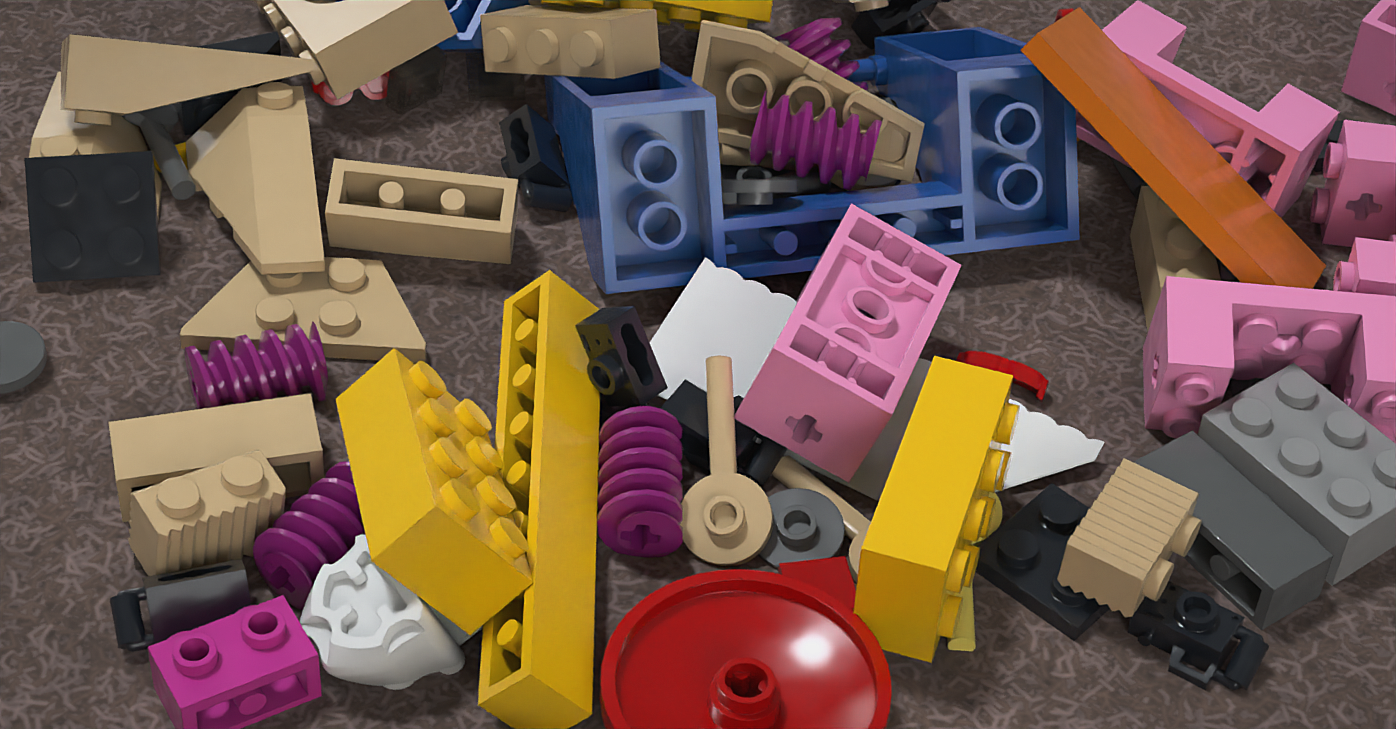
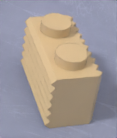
(205, 514)
(1128, 538)

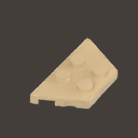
(349, 302)

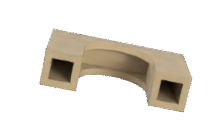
(357, 37)

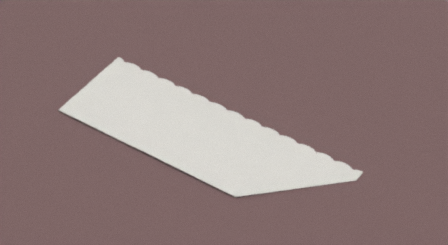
(743, 320)

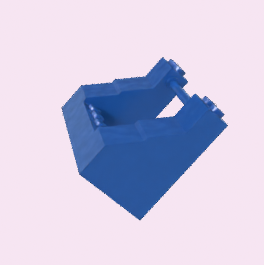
(649, 174)

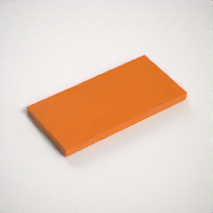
(1171, 154)

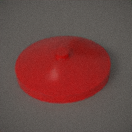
(743, 657)

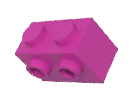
(236, 668)

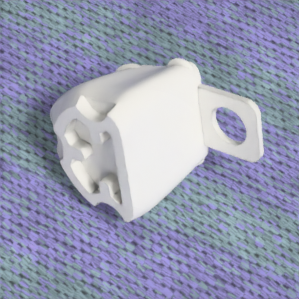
(376, 627)

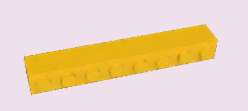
(547, 434)

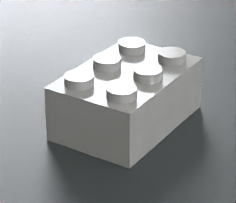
(1313, 462)

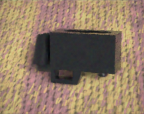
(895, 19)
(535, 160)
(620, 357)
(690, 409)
(179, 602)
(1200, 634)

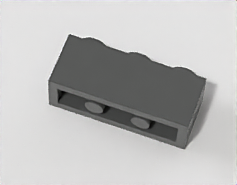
(1244, 538)

